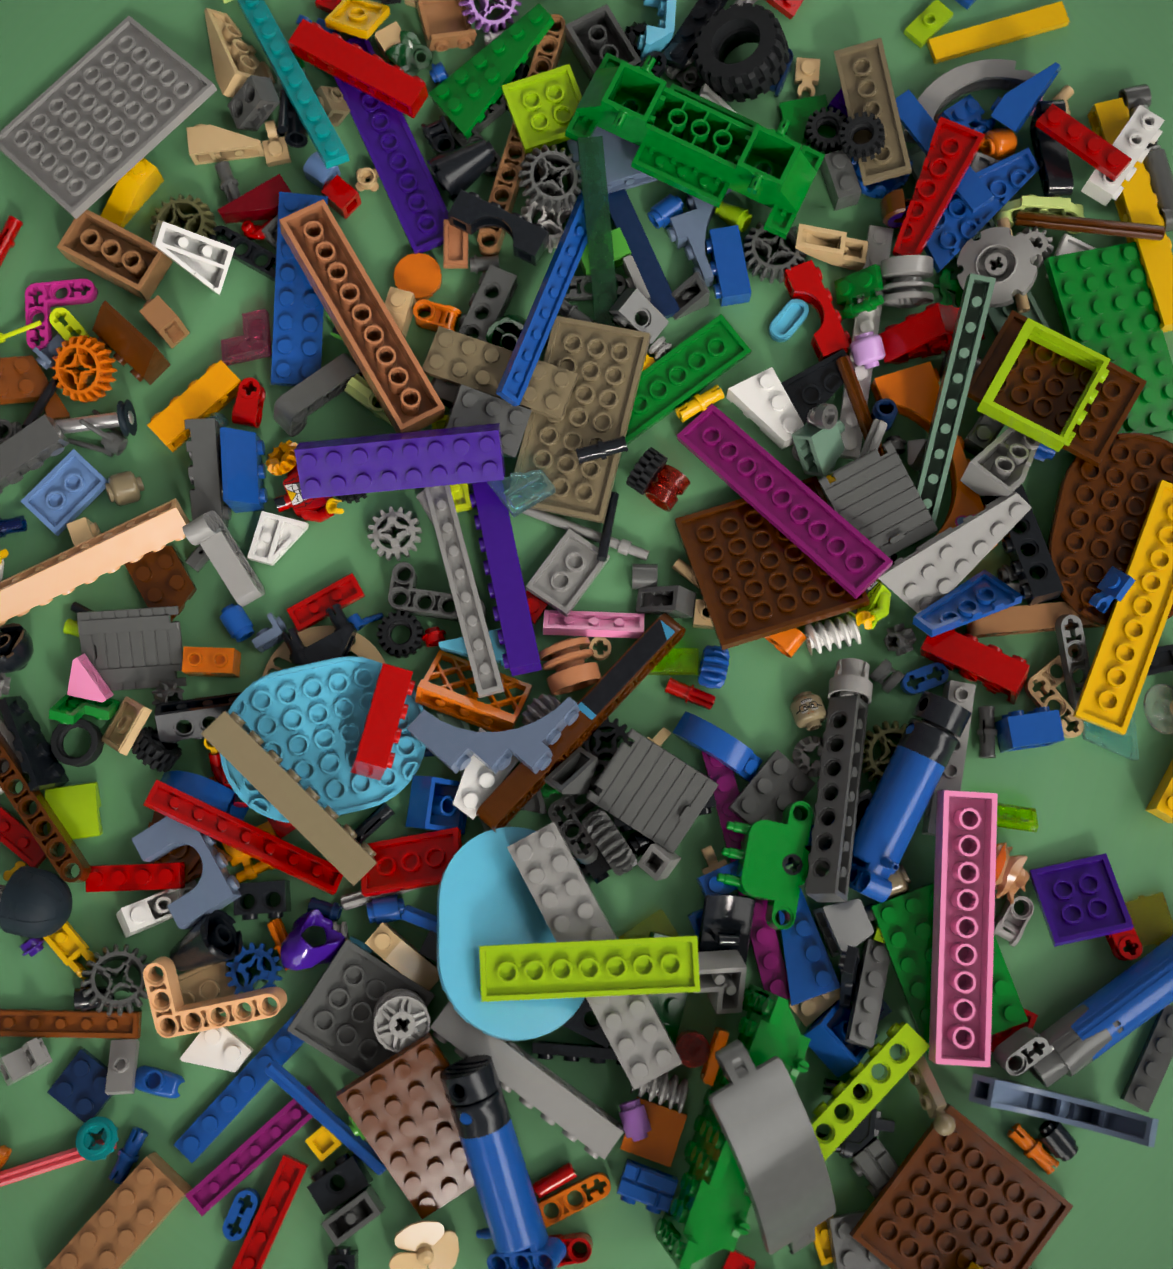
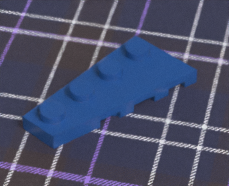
(806, 958)

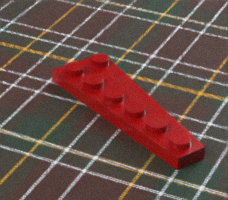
(942, 171)

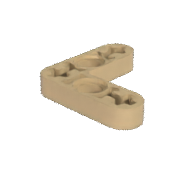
(1049, 685)

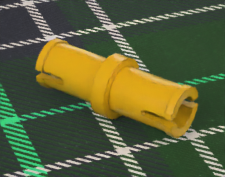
(699, 403)

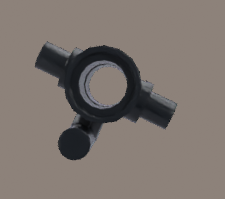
(290, 123)

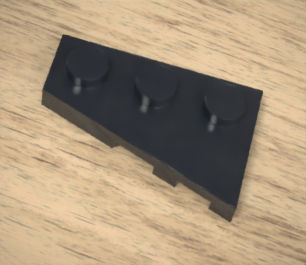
(814, 385)

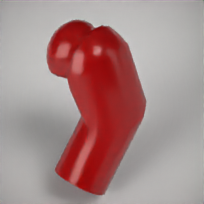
(254, 231)

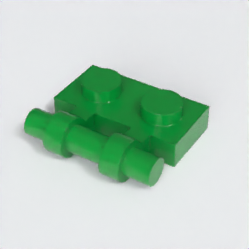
(857, 286)

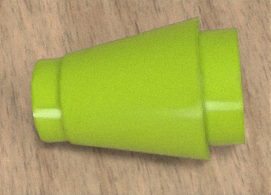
(734, 215)

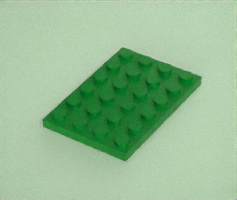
(907, 935)

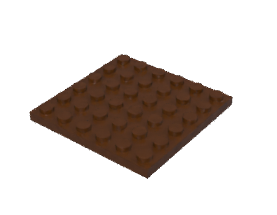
(755, 575)
(961, 1204)

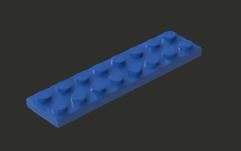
(296, 307)

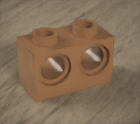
(164, 321)

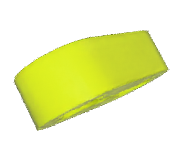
(73, 324)

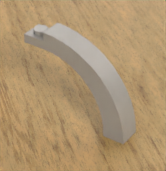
(969, 78)

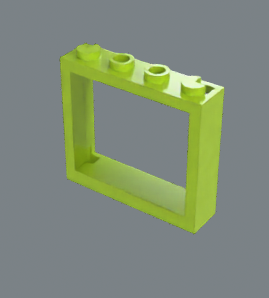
(1065, 347)

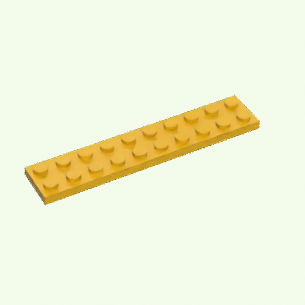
(1133, 623)

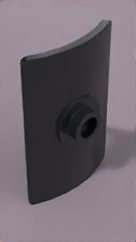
(726, 923)

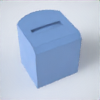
(316, 171)

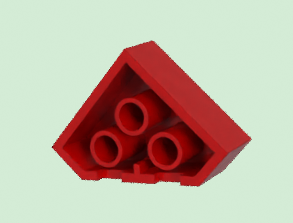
(920, 334)

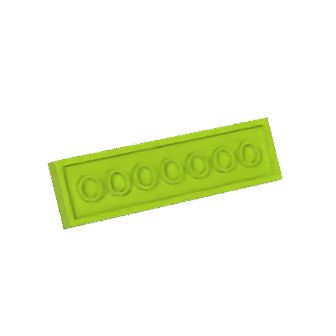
(589, 968)

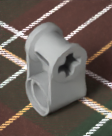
(1012, 921)

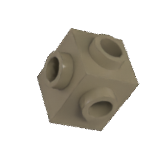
(333, 104)

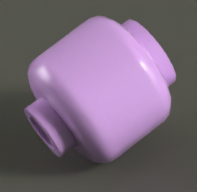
(867, 350)

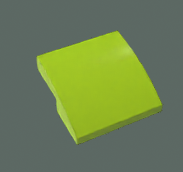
(77, 809)

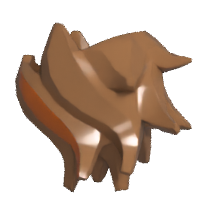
(1009, 872)

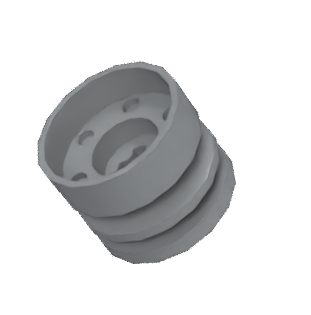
(906, 277)
(399, 1004)

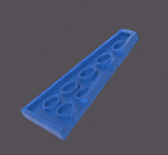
(959, 223)

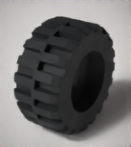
(730, 30)

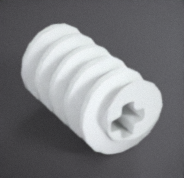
(831, 633)

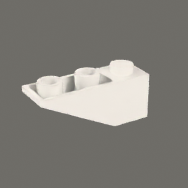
(150, 911)

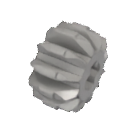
(1041, 244)
(539, 708)

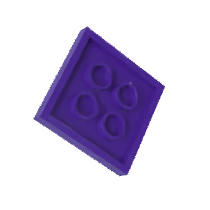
(1080, 900)

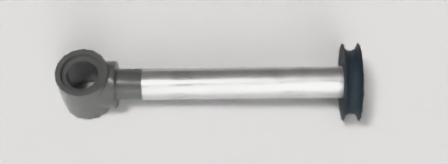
(123, 418)

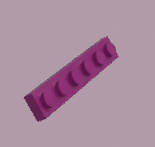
(249, 1155)

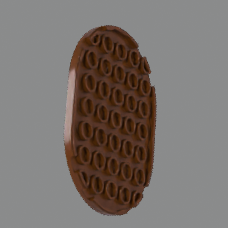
(1102, 515)

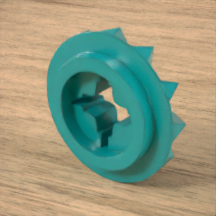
(85, 1141)

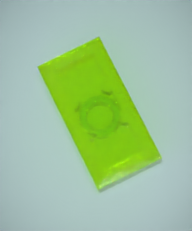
(678, 662)
(1017, 817)

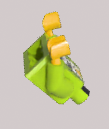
(877, 608)

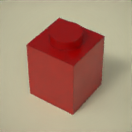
(341, 196)

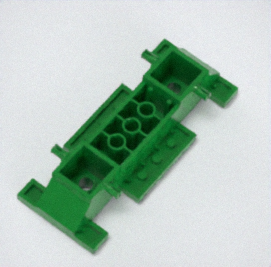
(697, 141)
(713, 1193)

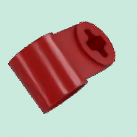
(249, 408)
(1120, 940)
(572, 1256)

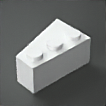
(196, 254)
(768, 406)

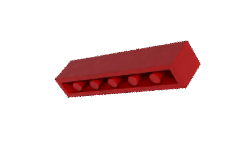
(358, 68)

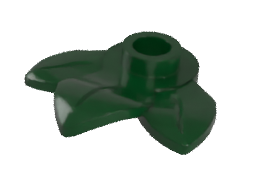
(406, 53)

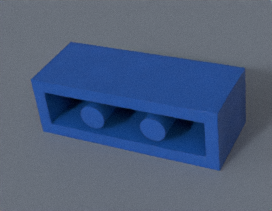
(728, 266)

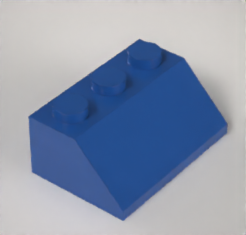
(242, 470)

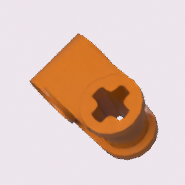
(441, 315)
(787, 641)

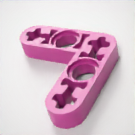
(48, 300)

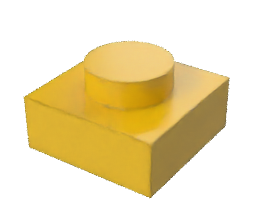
(323, 1143)

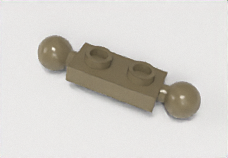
(931, 1096)

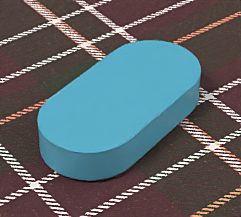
(788, 320)

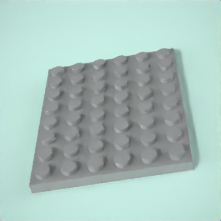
(103, 116)

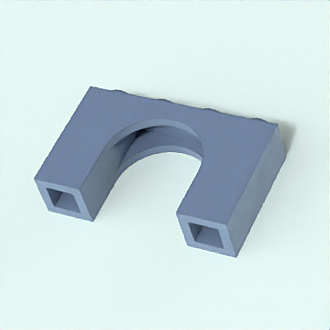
(216, 884)

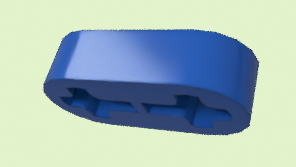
(922, 673)
(235, 1212)

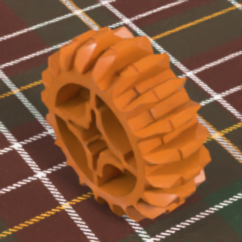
(81, 353)

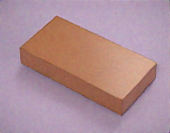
(455, 247)

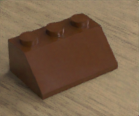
(129, 345)

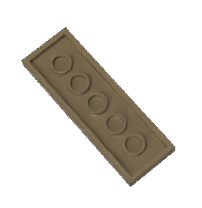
(869, 89)
(481, 367)

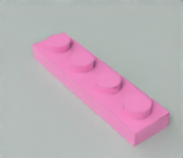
(594, 624)

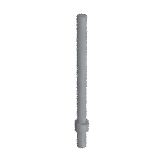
(623, 546)

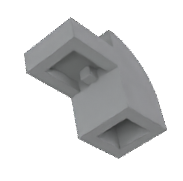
(24, 1061)

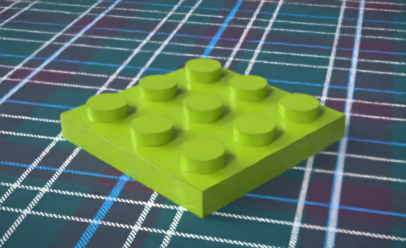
(543, 106)

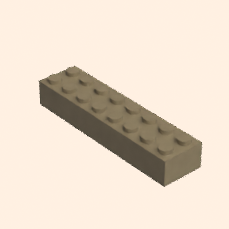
(289, 797)

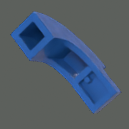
(718, 745)
(205, 790)

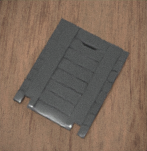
(880, 500)
(133, 646)
(651, 789)

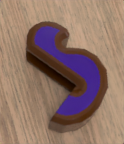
(893, 208)

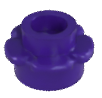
(32, 946)

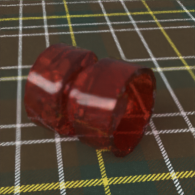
(669, 485)
(692, 1048)

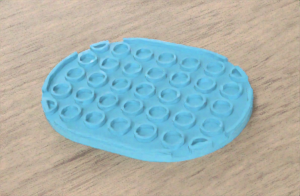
(315, 725)
(484, 904)

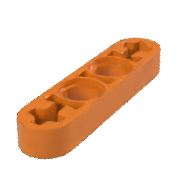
(567, 1209)

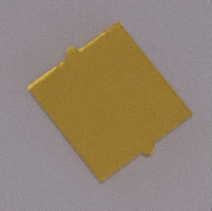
(1151, 918)

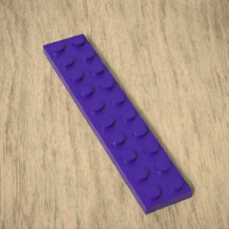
(398, 164)

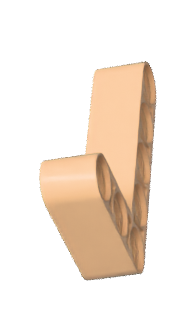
(207, 1009)

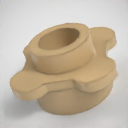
(367, 173)

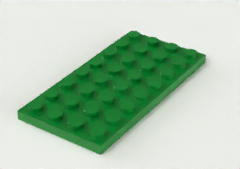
(1112, 311)

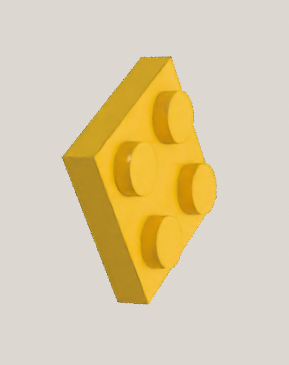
(357, 17)

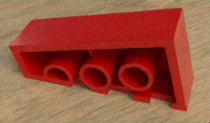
(978, 662)
(382, 722)

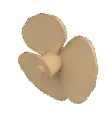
(428, 1245)

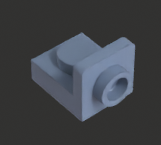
(45, 355)
(269, 637)

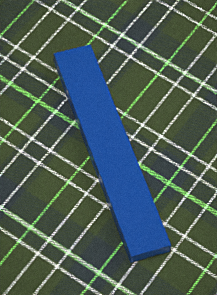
(921, 128)

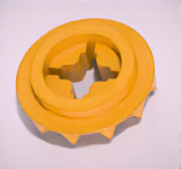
(285, 453)

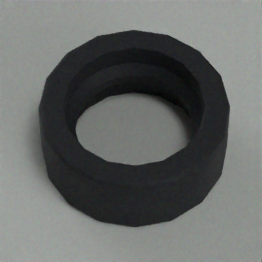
(92, 754)

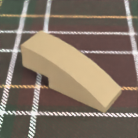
(832, 247)

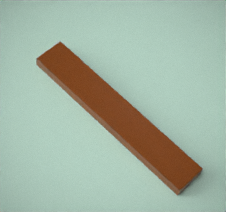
(69, 1024)

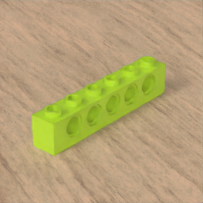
(858, 1108)

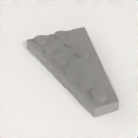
(952, 554)

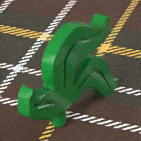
(946, 285)

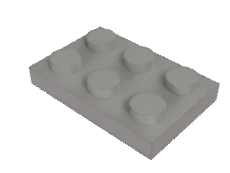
(566, 573)

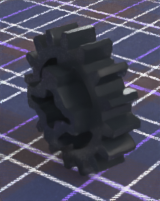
(615, 736)

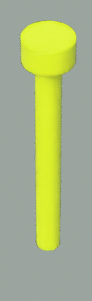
(3, 337)

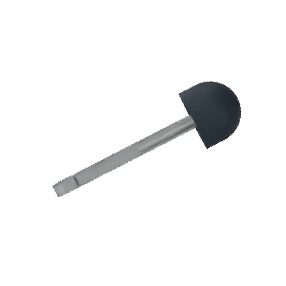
(34, 903)

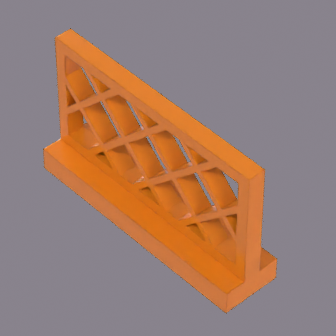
(467, 706)

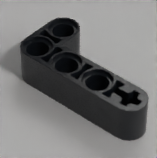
(1051, 155)

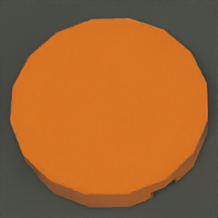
(418, 275)

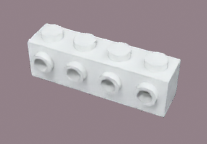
(1132, 141)

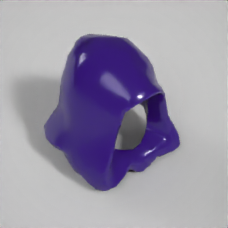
(298, 954)

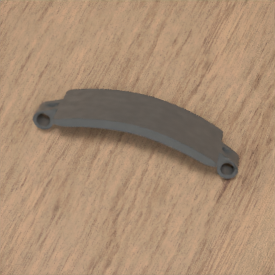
(773, 1148)

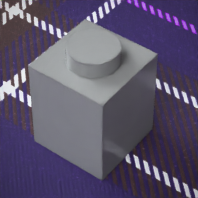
(658, 862)

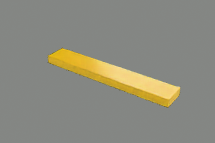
(998, 32)

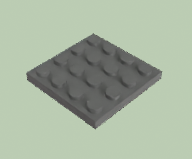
(341, 1007)

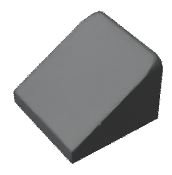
(915, 453)

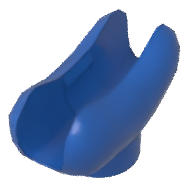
(158, 1082)

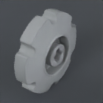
(996, 248)

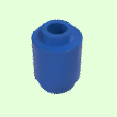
(664, 210)
(237, 622)
(385, 909)

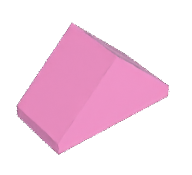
(86, 681)

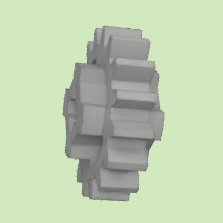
(384, 534)

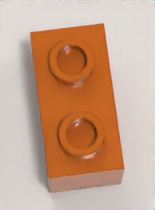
(211, 662)

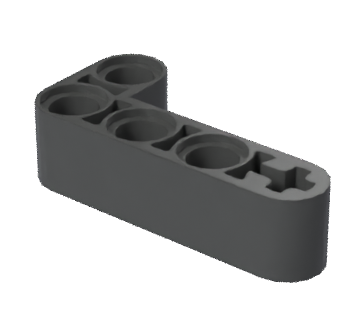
(312, 393)
(414, 596)

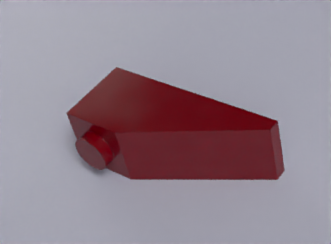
(256, 204)

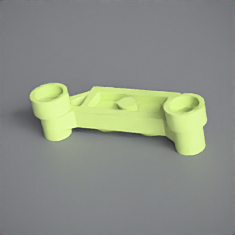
(1047, 205)

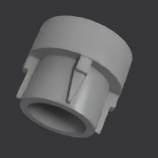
(851, 679)

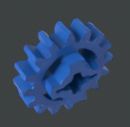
(258, 958)

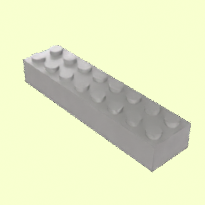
(534, 1083)

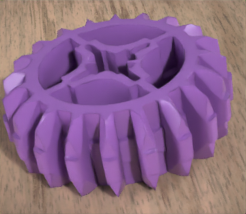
(486, 8)

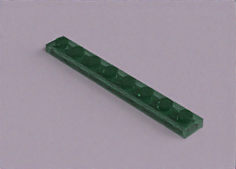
(598, 228)

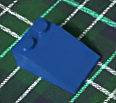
(1021, 101)

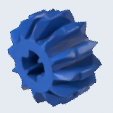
(713, 667)

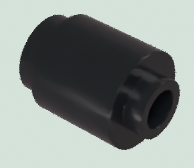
(1058, 1140)

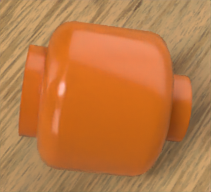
(999, 143)

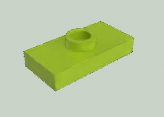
(928, 23)

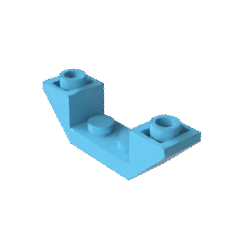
(658, 37)

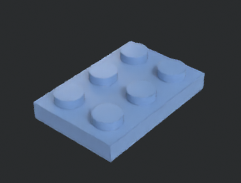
(65, 492)

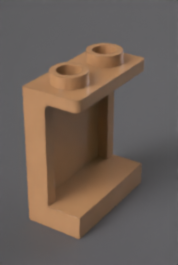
(445, 25)

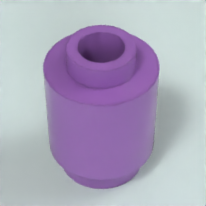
(634, 1120)

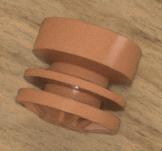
(568, 661)

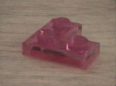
(254, 342)

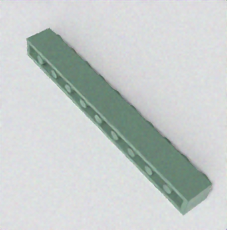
(954, 390)

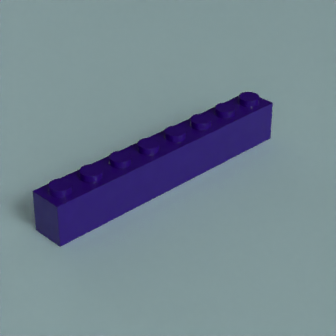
(507, 581)

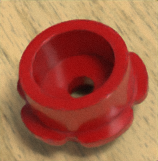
(433, 636)

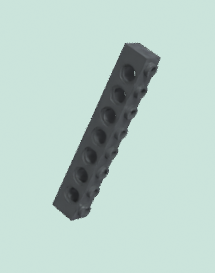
(844, 729)

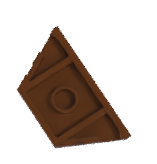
(162, 579)

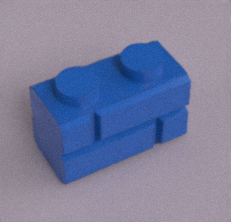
(646, 1186)

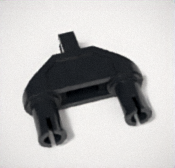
(332, 646)
(866, 1128)

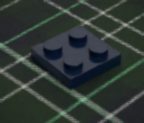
(82, 1086)

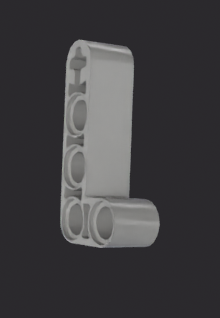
(225, 556)

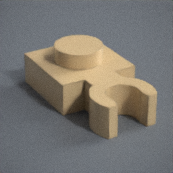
(806, 75)

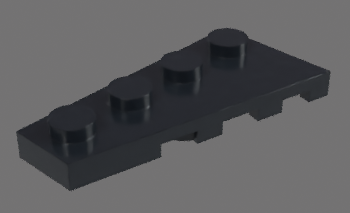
(36, 752)

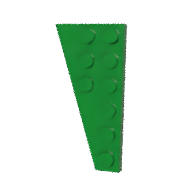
(478, 82)

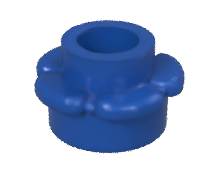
(438, 73)

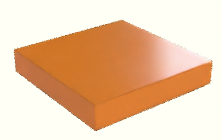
(711, 1066)
(662, 1139)

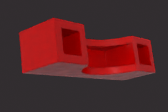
(805, 283)

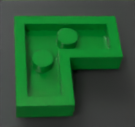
(71, 709)

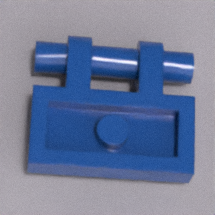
(969, 112)

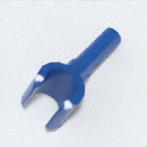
(360, 623)

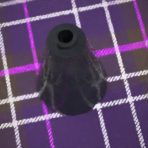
(461, 166)
(208, 943)

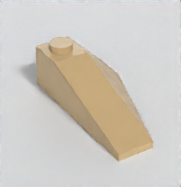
(231, 56)

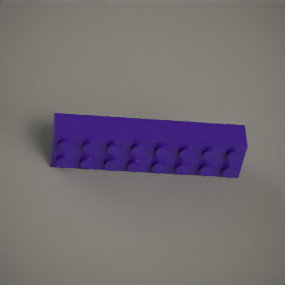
(400, 461)

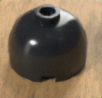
(15, 648)

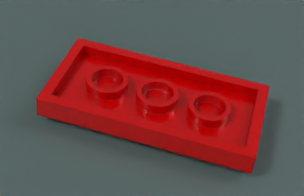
(410, 861)

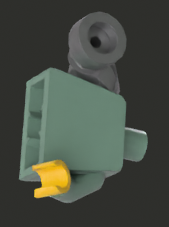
(820, 441)

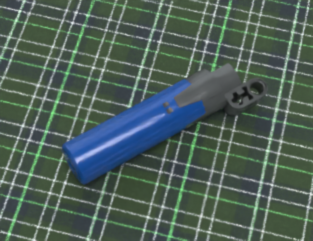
(1094, 1023)

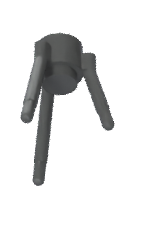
(113, 442)

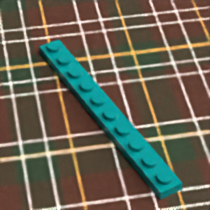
(294, 83)

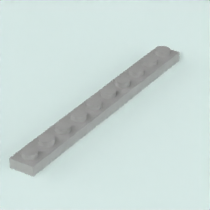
(464, 591)

